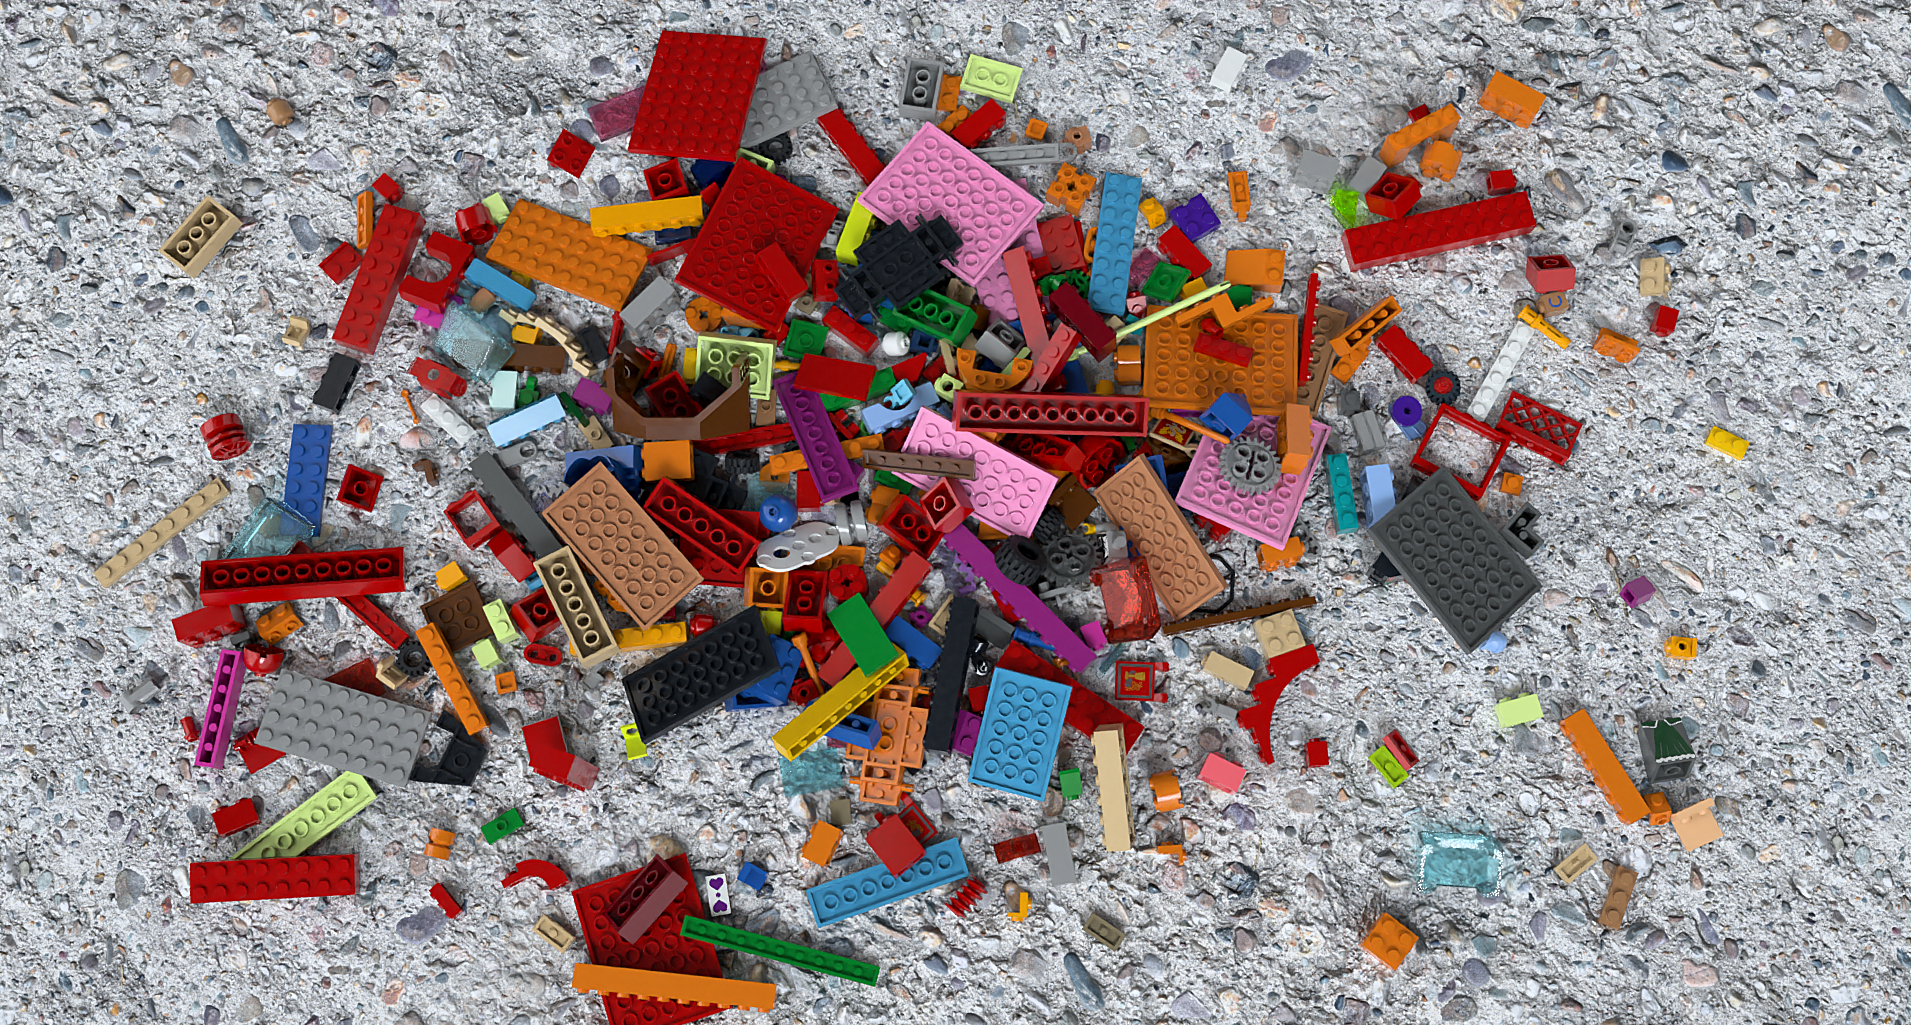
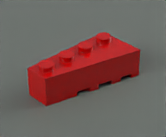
(1048, 451)

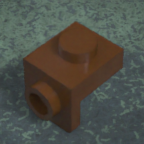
(431, 472)

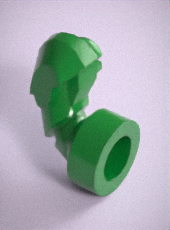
(1052, 283)

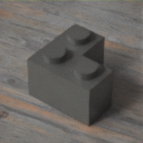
(1518, 531)

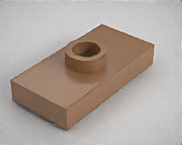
(767, 410)

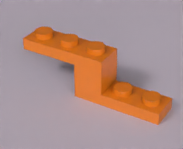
(1223, 310)

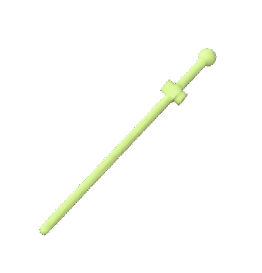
(1160, 314)

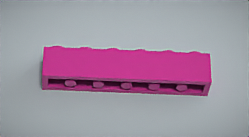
(221, 710)

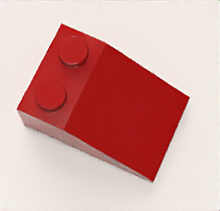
(535, 615)

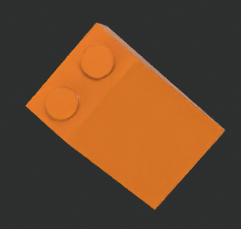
(1256, 268)

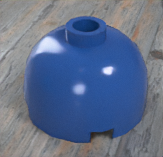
(778, 513)

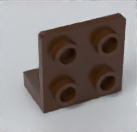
(1174, 459)
(1072, 502)

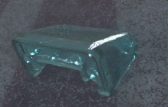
(471, 343)
(269, 531)
(1458, 862)

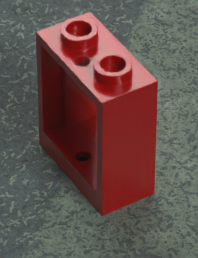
(483, 534)

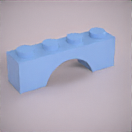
(878, 418)

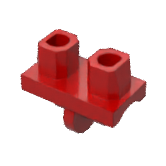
(837, 420)

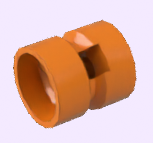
(439, 844)

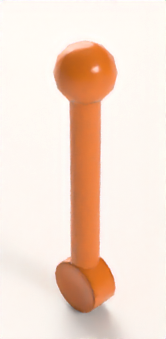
(405, 394)

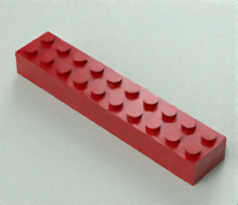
(1438, 231)
(1049, 413)
(302, 576)

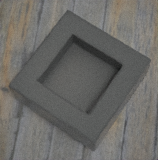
(243, 639)

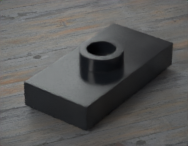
(593, 344)

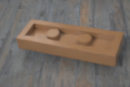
(1617, 897)

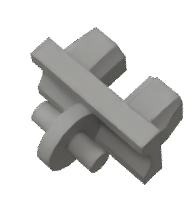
(833, 236)
(1046, 594)

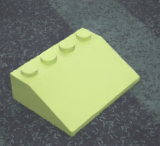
(720, 351)

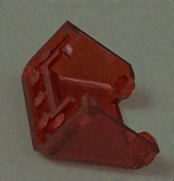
(1127, 600)

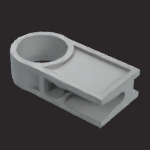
(513, 456)

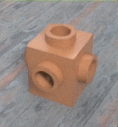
(1079, 137)

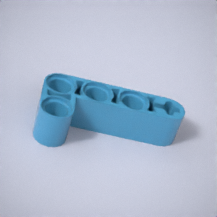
(483, 275)

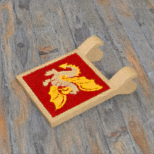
(1176, 435)

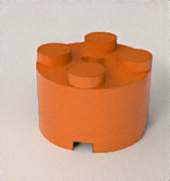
(1440, 161)
(1166, 790)

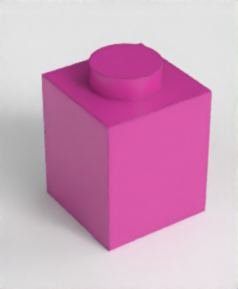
(1093, 636)

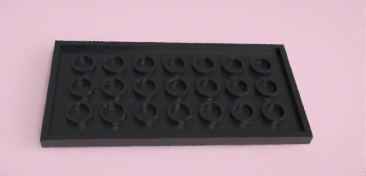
(700, 674)

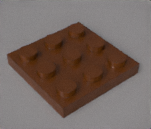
(459, 616)

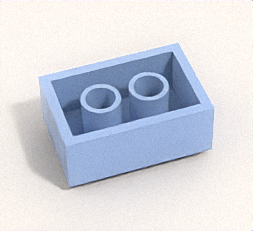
(1377, 492)

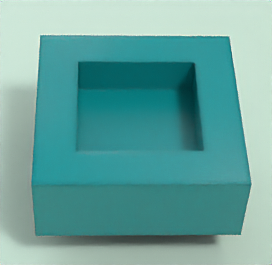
(1131, 319)

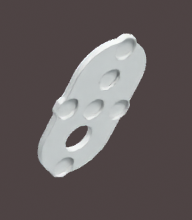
(804, 543)

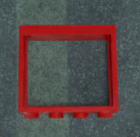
(1480, 428)

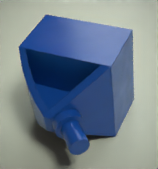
(1228, 414)

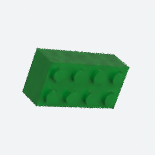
(938, 317)

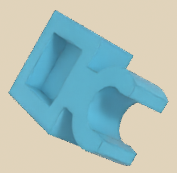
(901, 393)

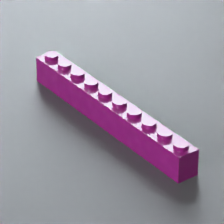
(1023, 601)

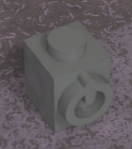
(1348, 402)

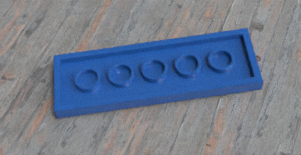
(308, 471)

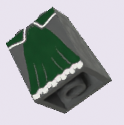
(1666, 750)

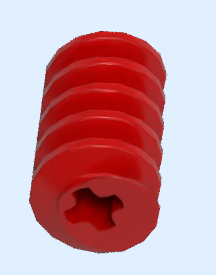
(966, 897)

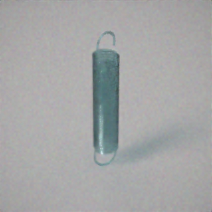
(1112, 658)

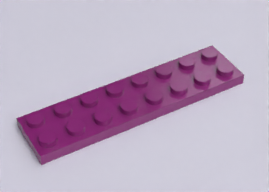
(816, 439)

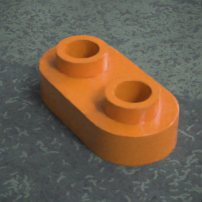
(1089, 244)

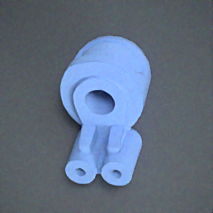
(1495, 642)

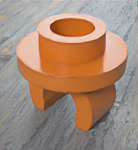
(1058, 663)

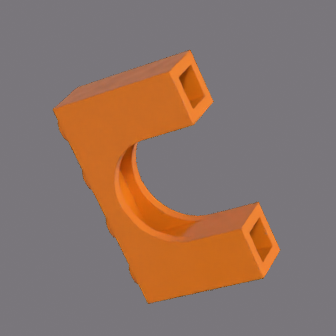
(1436, 125)

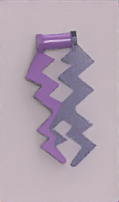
(951, 583)

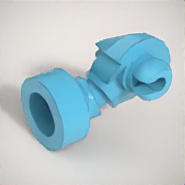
(740, 331)

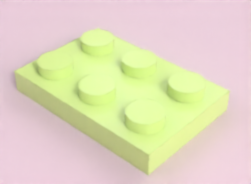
(991, 78)

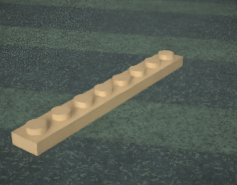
(161, 533)

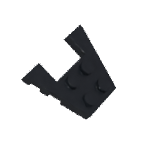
(460, 760)

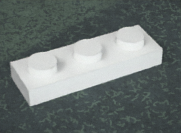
(448, 419)

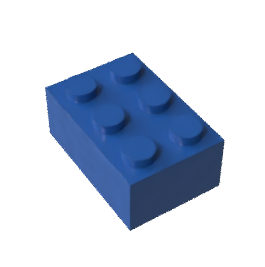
(777, 686)

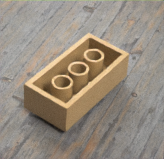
(200, 237)

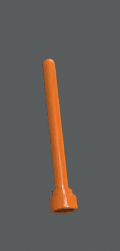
(1161, 413)
(800, 642)

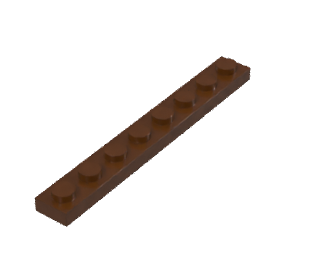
(1230, 617)

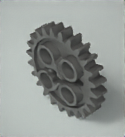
(1071, 558)

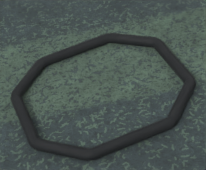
(1231, 588)

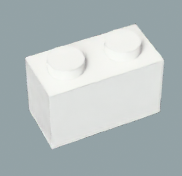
(1228, 70)

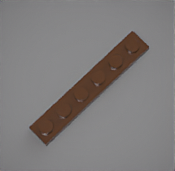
(919, 463)

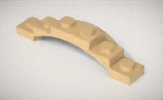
(559, 332)

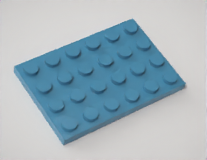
(1020, 733)

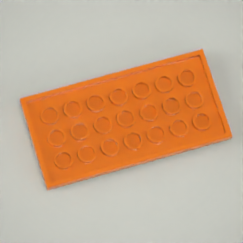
(569, 255)

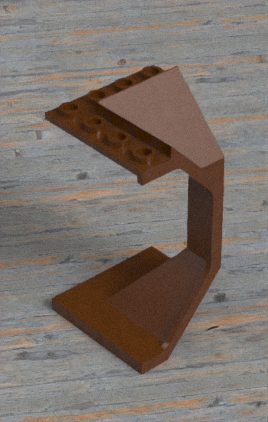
(724, 416)

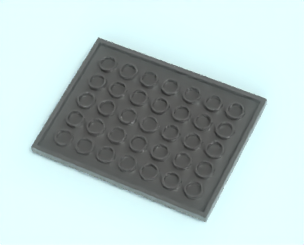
(1455, 559)

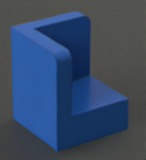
(752, 876)

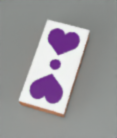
(718, 895)

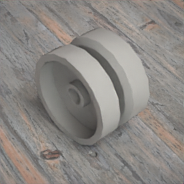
(851, 522)

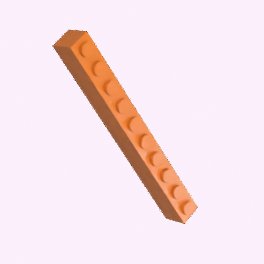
(675, 986)

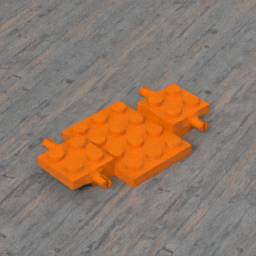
(901, 739)

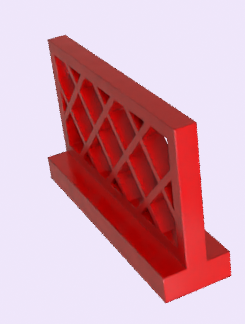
(1532, 439)

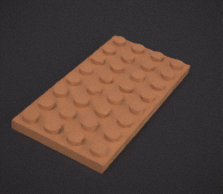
(1153, 522)
(622, 546)

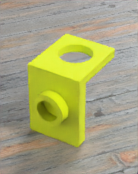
(634, 746)

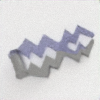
(549, 495)

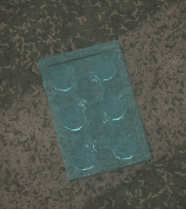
(811, 772)

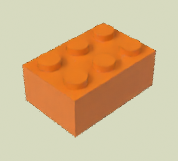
(1511, 100)
(1294, 438)

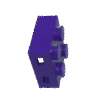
(1195, 218)

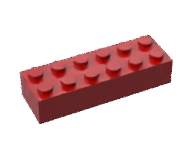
(702, 524)
(563, 767)

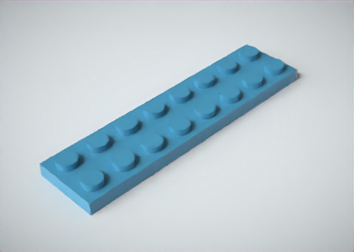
(1114, 243)
(878, 887)

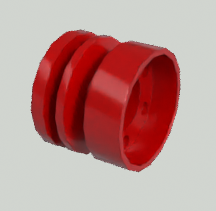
(225, 436)

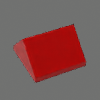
(359, 489)

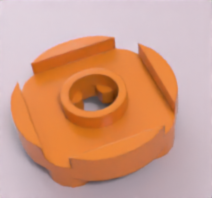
(694, 311)

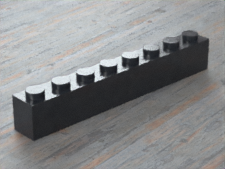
(951, 676)

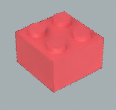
(1221, 773)

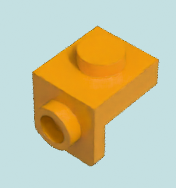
(1152, 212)
(1025, 904)

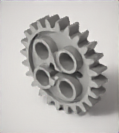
(1232, 461)

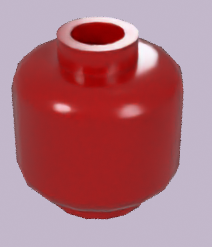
(701, 623)

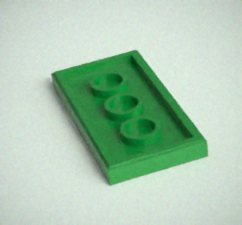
(863, 635)

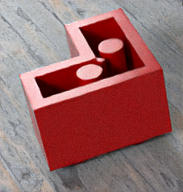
(509, 552)

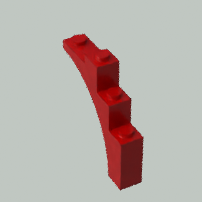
(1258, 717)

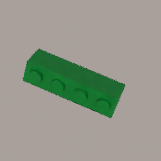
(881, 385)

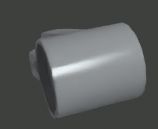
(135, 699)

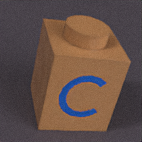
(1552, 304)

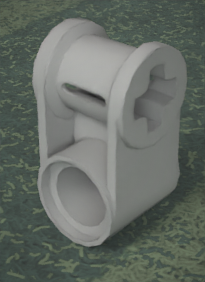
(1623, 240)

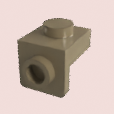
(806, 304)

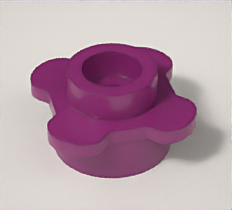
(921, 611)

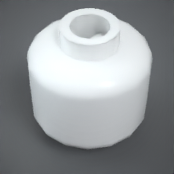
(895, 343)

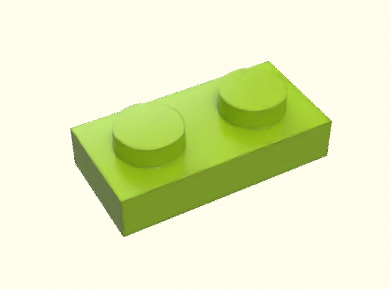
(1388, 766)

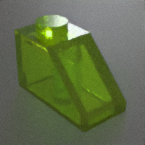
(1344, 207)

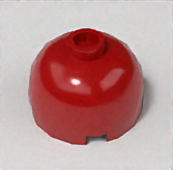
(262, 659)

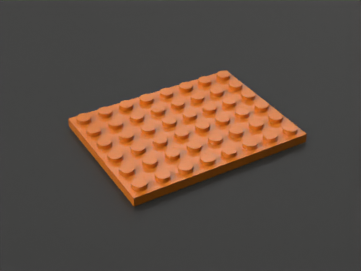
(1191, 381)

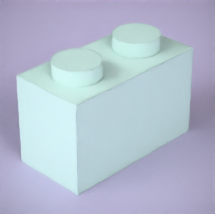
(506, 391)

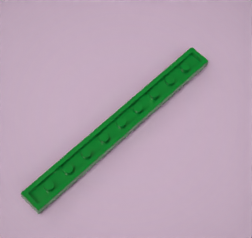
(780, 950)

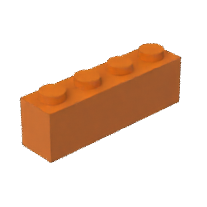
(1365, 326)

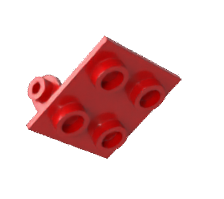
(570, 153)
(255, 755)

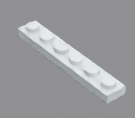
(1500, 371)

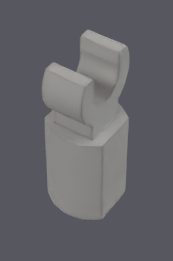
(1221, 709)

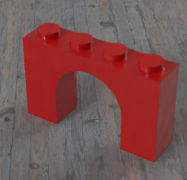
(438, 295)

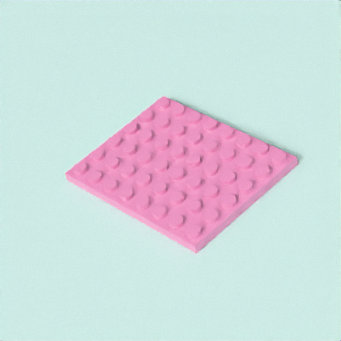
(946, 179)
(1262, 516)

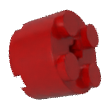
(475, 224)
(844, 576)

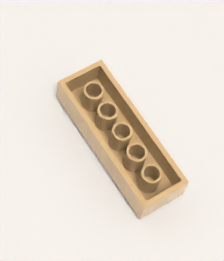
(577, 607)
(1114, 787)

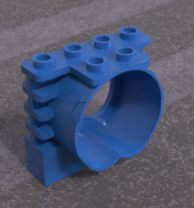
(622, 460)

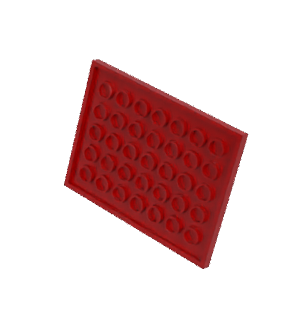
(698, 96)
(746, 218)
(657, 950)

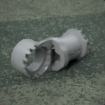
(594, 676)

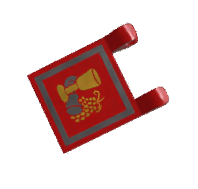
(1137, 681)
(913, 820)

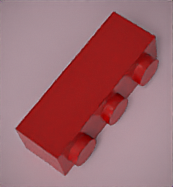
(446, 901)

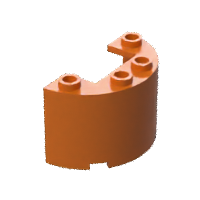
(984, 380)

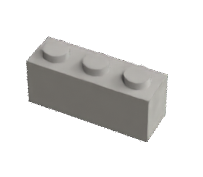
(1057, 854)

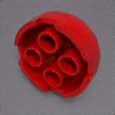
(1098, 450)

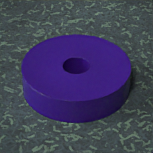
(1412, 405)

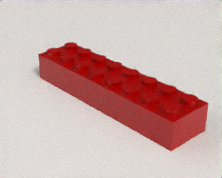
(379, 279)
(1085, 708)
(274, 878)

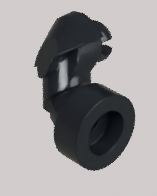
(980, 663)

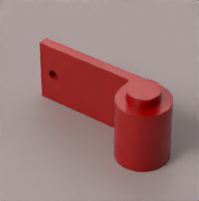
(671, 252)

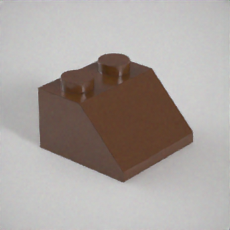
(635, 366)

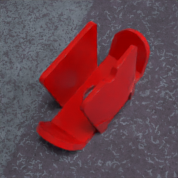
(447, 378)

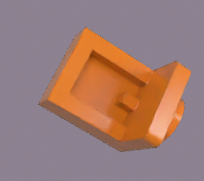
(1659, 808)
(1168, 848)

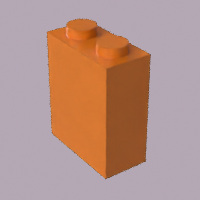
(668, 459)

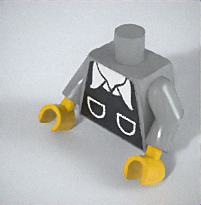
(1111, 541)

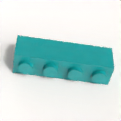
(1341, 493)

